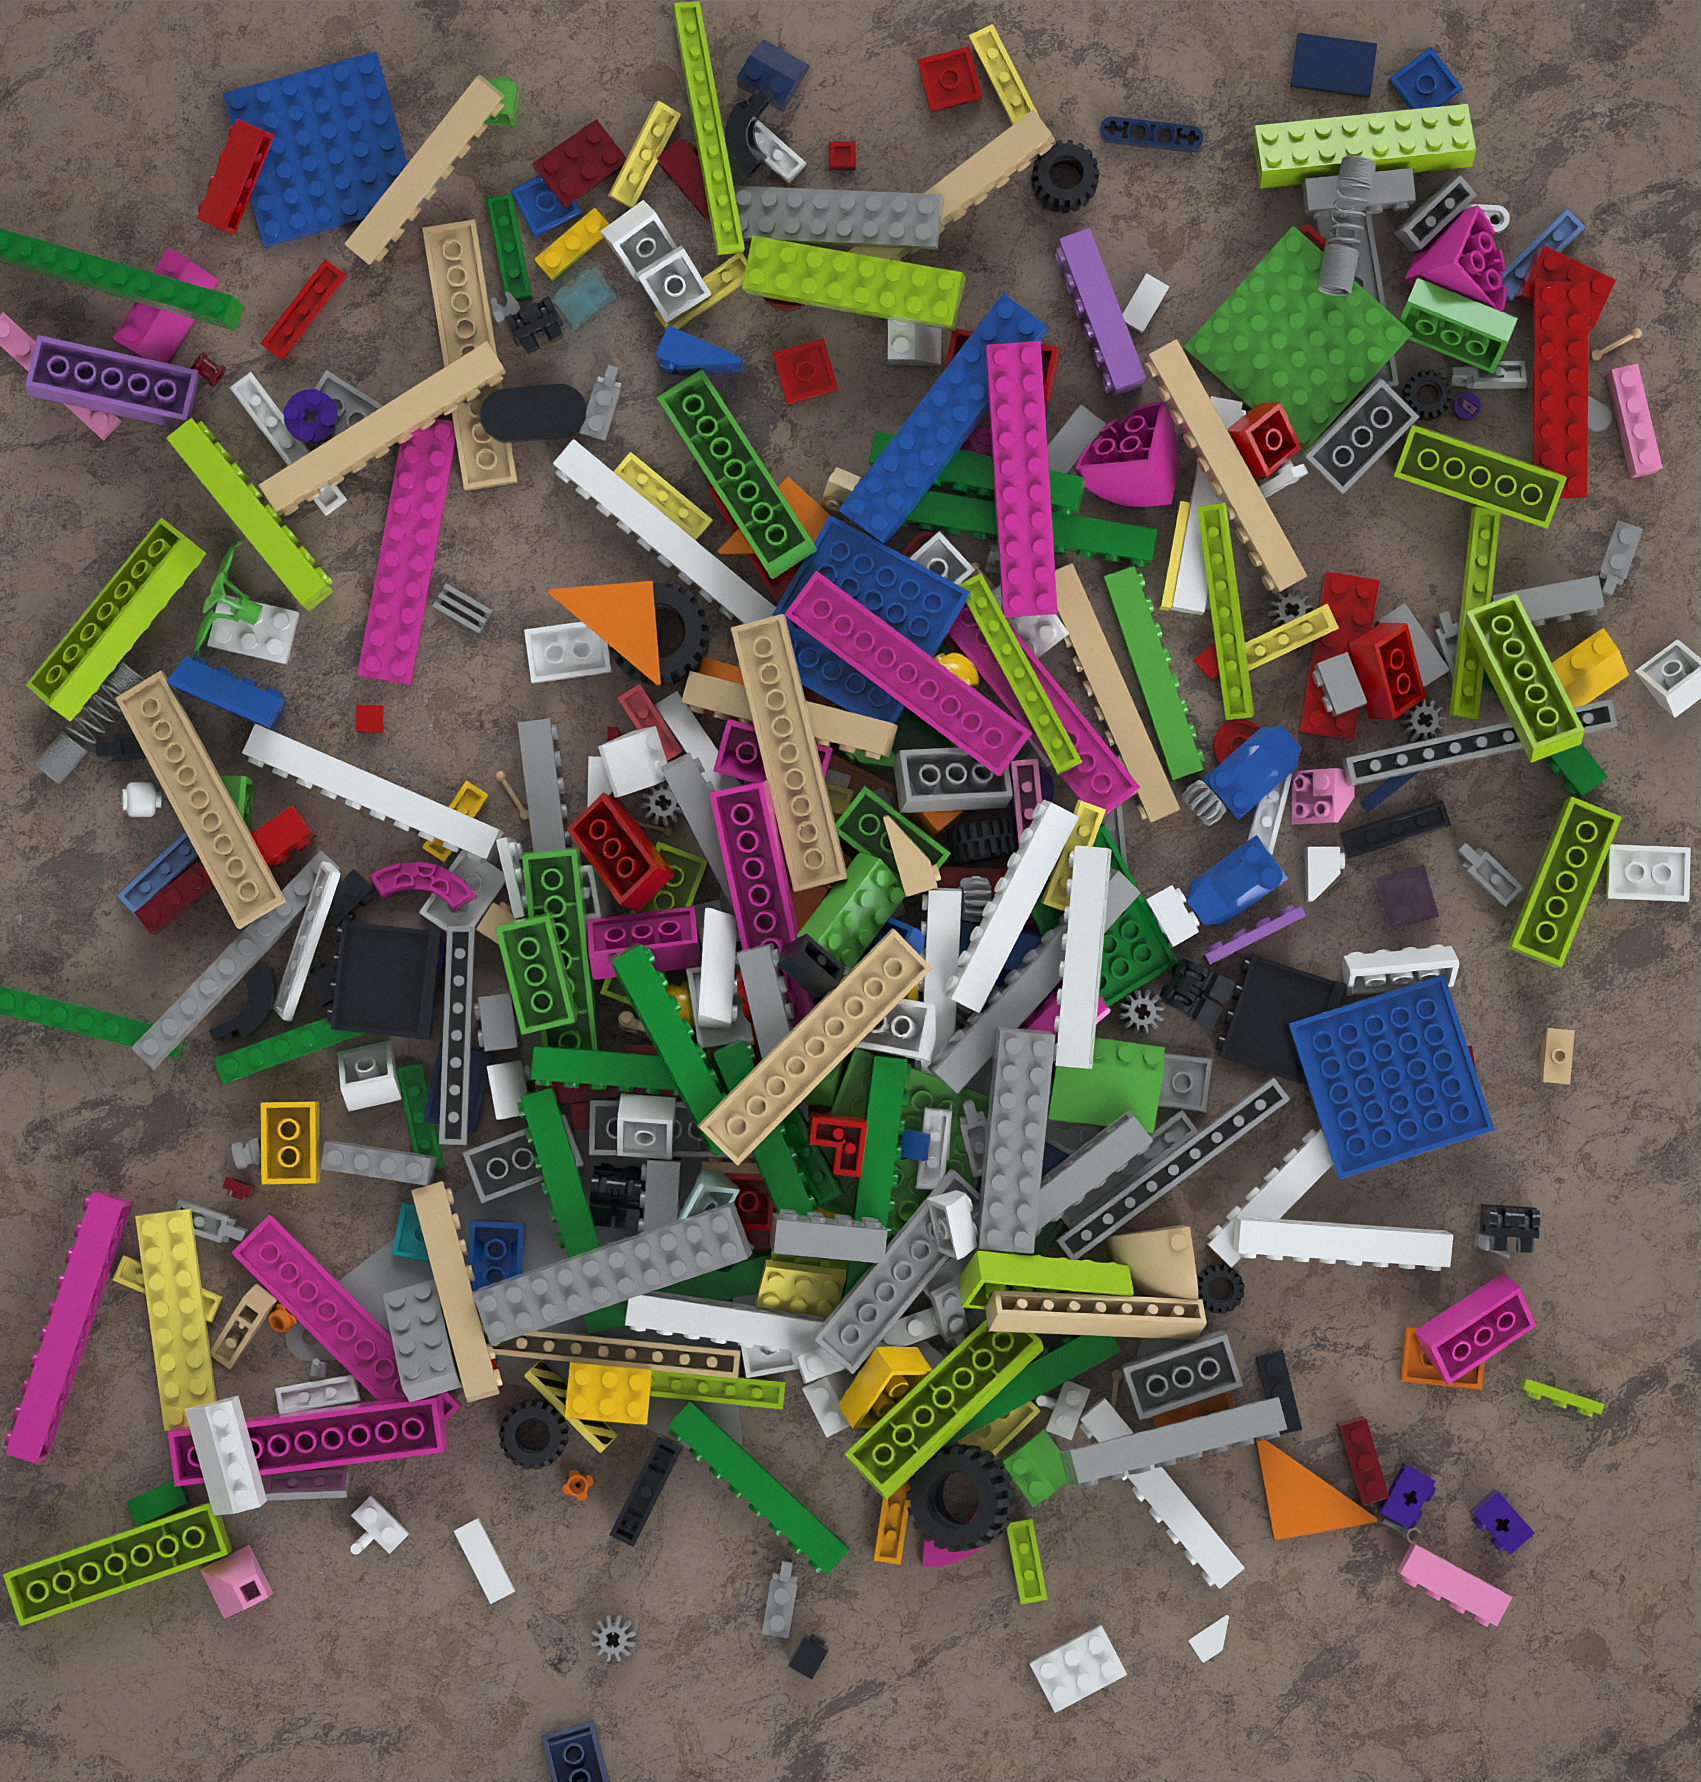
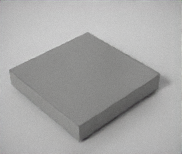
(1185, 1082)

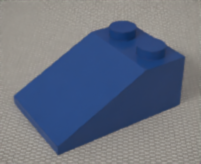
(687, 355)

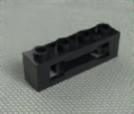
(646, 1490)

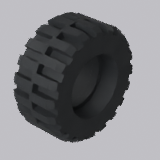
(694, 641)
(993, 1494)

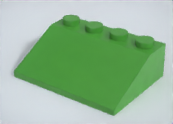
(1120, 1080)

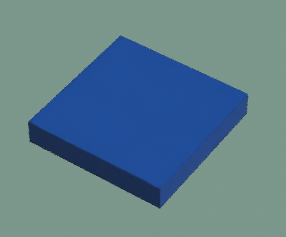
(1425, 82)
(541, 207)

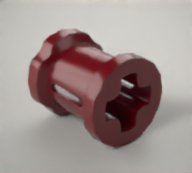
(208, 369)

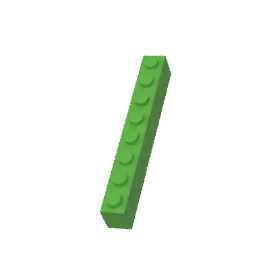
(1153, 673)

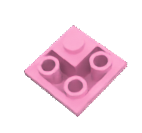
(1320, 796)
(237, 1581)

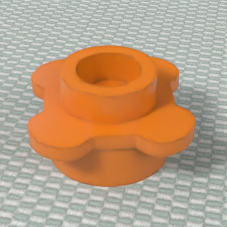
(281, 1319)
(570, 1487)

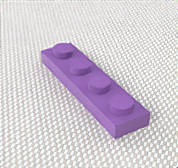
(1263, 928)

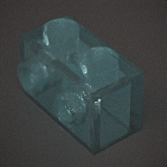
(584, 298)

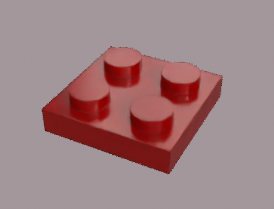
(949, 79)
(805, 371)

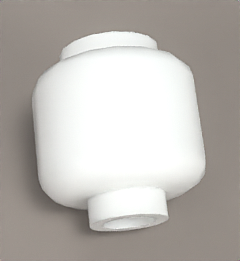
(140, 799)

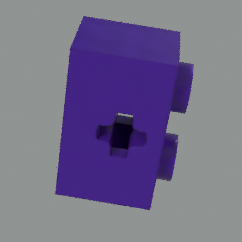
(1406, 1481)
(1515, 1530)

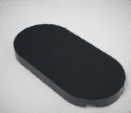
(533, 413)

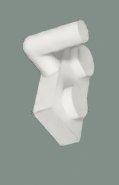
(1287, 475)
(1066, 1408)
(378, 1526)

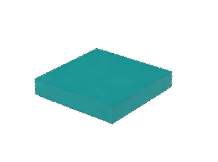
(409, 1237)

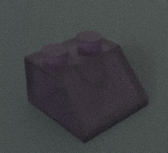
(1405, 897)

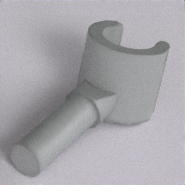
(1482, 1242)
(318, 1368)
(1401, 1529)

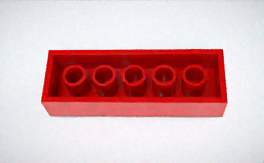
(1353, 607)

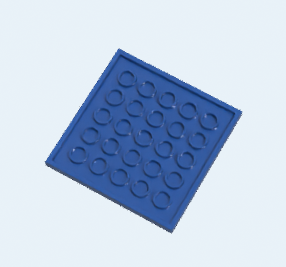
(330, 147)
(890, 586)
(1391, 1077)

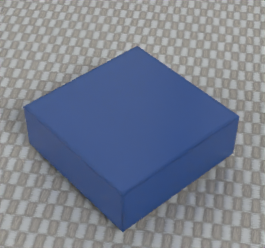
(915, 1144)

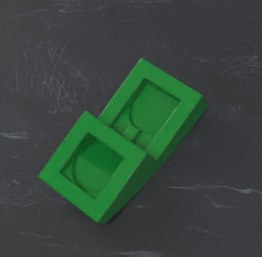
(157, 1502)

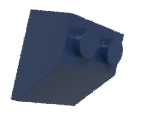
(772, 69)

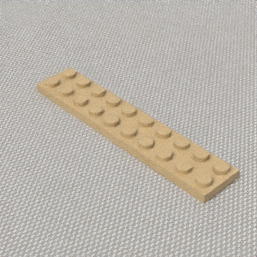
(463, 325)
(789, 753)
(200, 800)
(814, 1047)

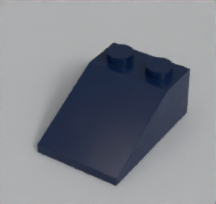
(575, 1754)

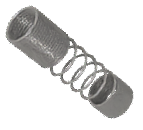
(1340, 260)
(66, 752)

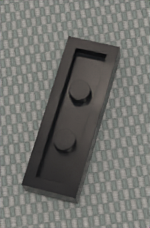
(1278, 1384)

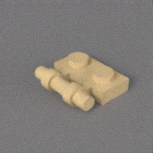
(629, 1024)

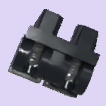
(532, 321)
(1194, 990)
(616, 1194)
(1510, 1221)

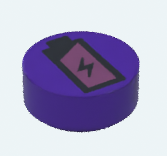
(1466, 406)

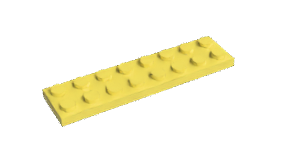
(176, 1313)

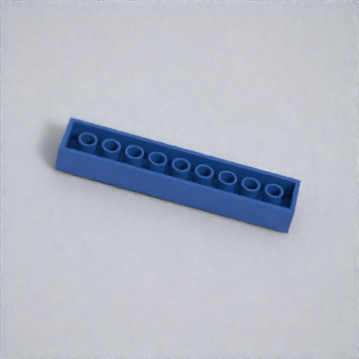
(936, 426)

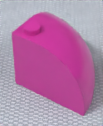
(1463, 260)
(1134, 459)

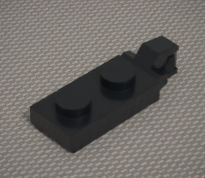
(121, 748)

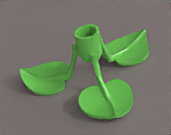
(241, 608)

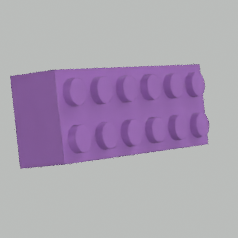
(1100, 314)
(111, 382)

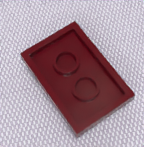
(580, 163)

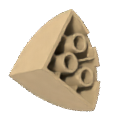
(1158, 1261)

